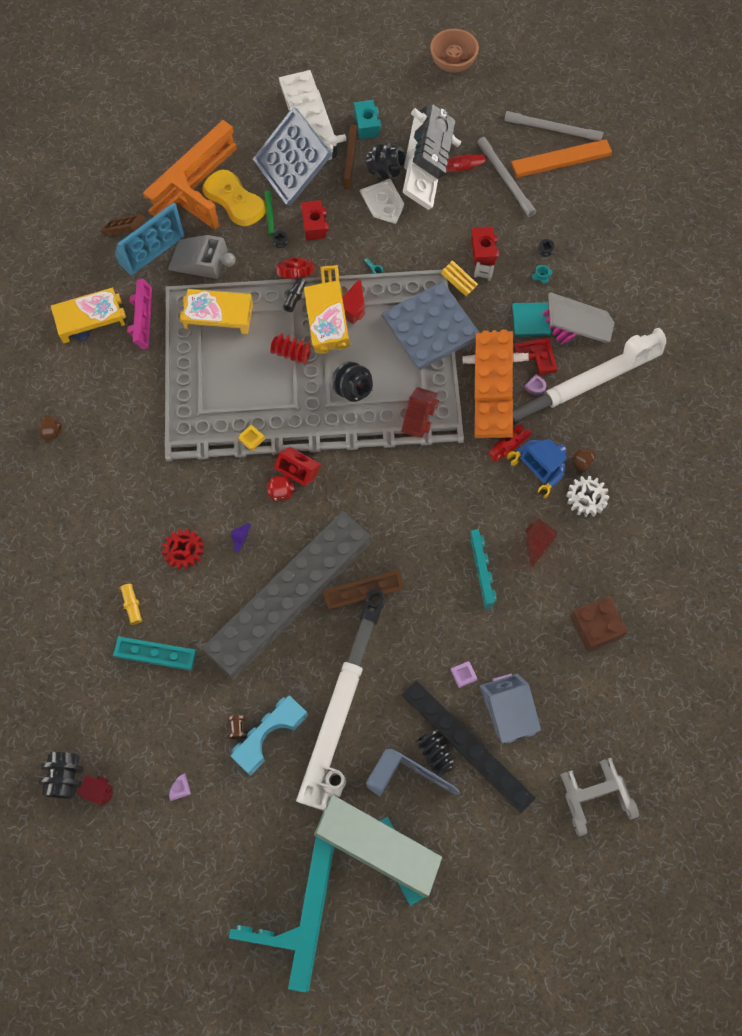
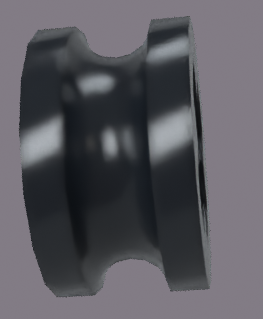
(275, 237)
(546, 242)

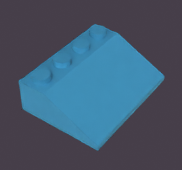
(150, 240)

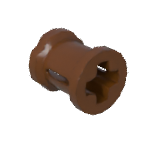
(237, 727)

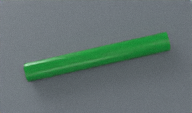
(269, 212)

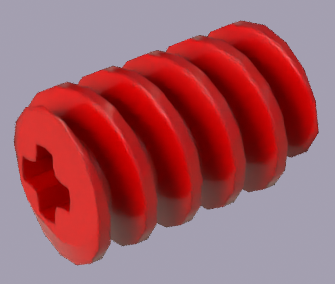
(290, 349)

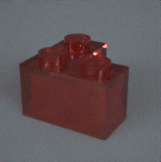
(419, 409)

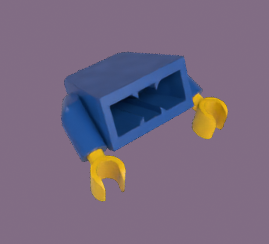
(544, 460)

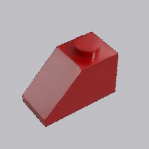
(354, 303)

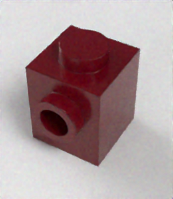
(96, 790)

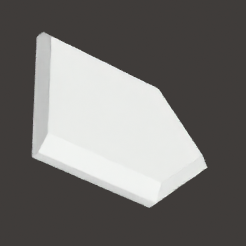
(383, 201)

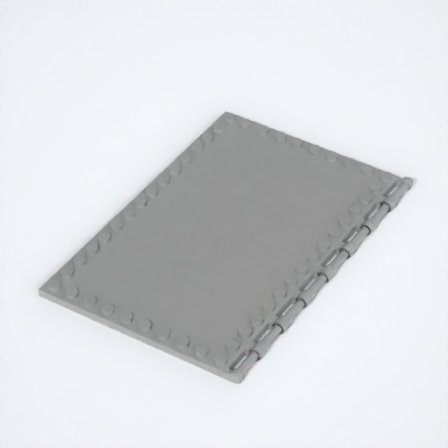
(230, 380)

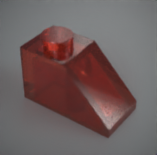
(538, 540)

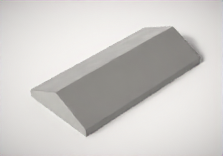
(580, 318)

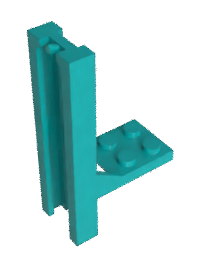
(303, 938)

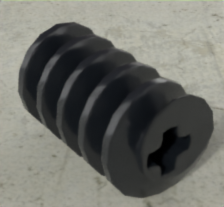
(436, 752)

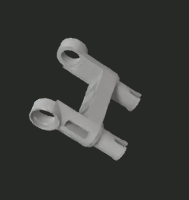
(612, 784)

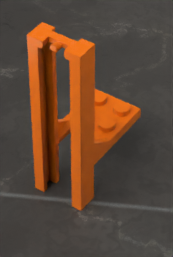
(191, 169)

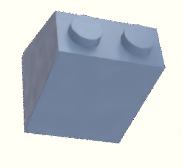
(511, 708)

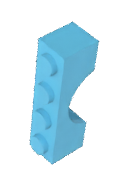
(286, 715)

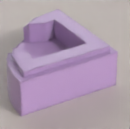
(180, 788)

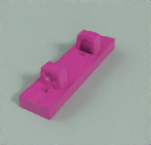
(142, 302)

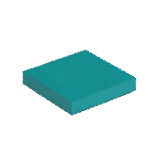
(529, 320)

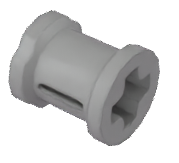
(484, 271)

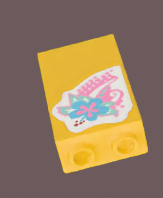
(217, 309)
(87, 313)
(327, 317)

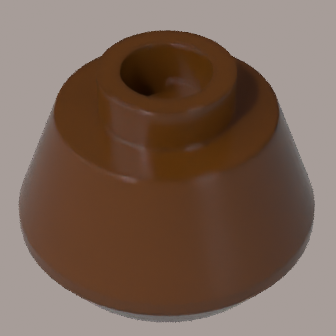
(49, 428)
(583, 459)

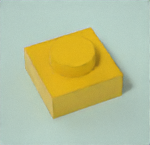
(251, 437)

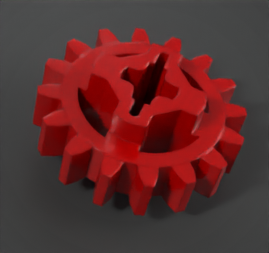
(295, 268)
(181, 540)

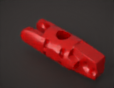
(464, 162)
(508, 444)

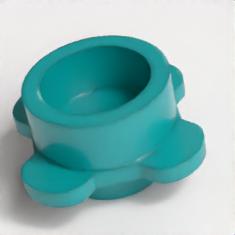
(542, 269)

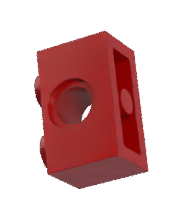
(313, 220)
(483, 246)
(297, 466)

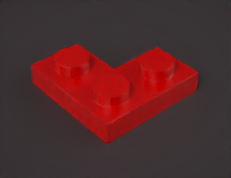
(541, 352)

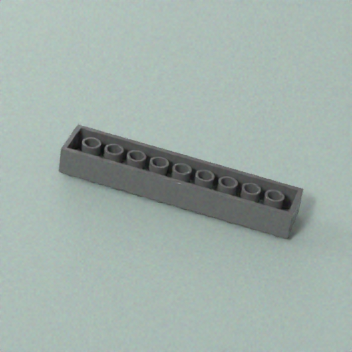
(287, 595)

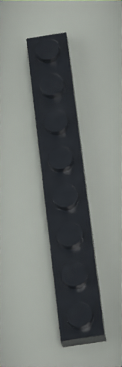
(469, 747)

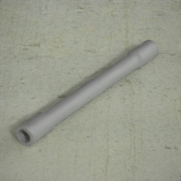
(549, 125)
(524, 202)

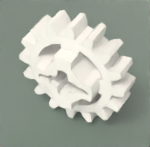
(590, 489)

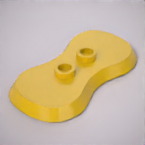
(228, 191)

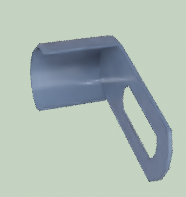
(387, 766)

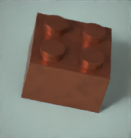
(598, 624)

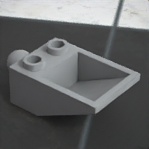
(201, 256)

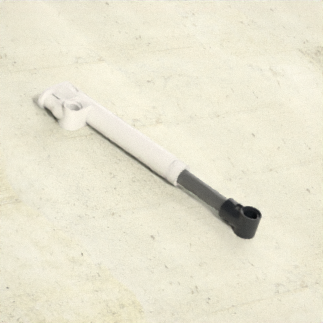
(636, 352)
(316, 783)

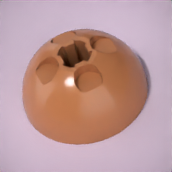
(454, 50)

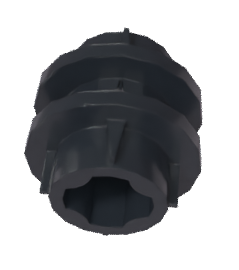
(386, 160)
(352, 381)
(61, 775)

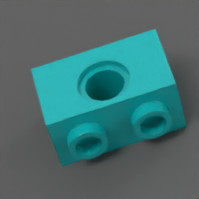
(366, 119)

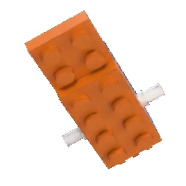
(494, 383)

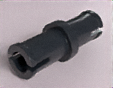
(294, 294)

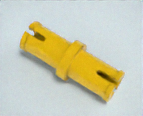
(131, 604)

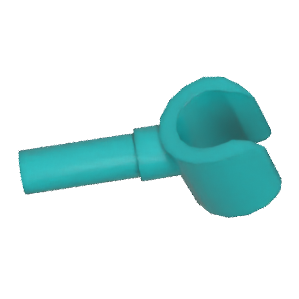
(374, 267)

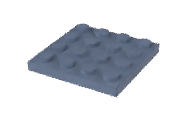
(292, 156)
(430, 325)

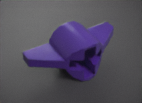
(239, 536)

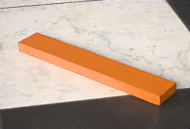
(561, 158)

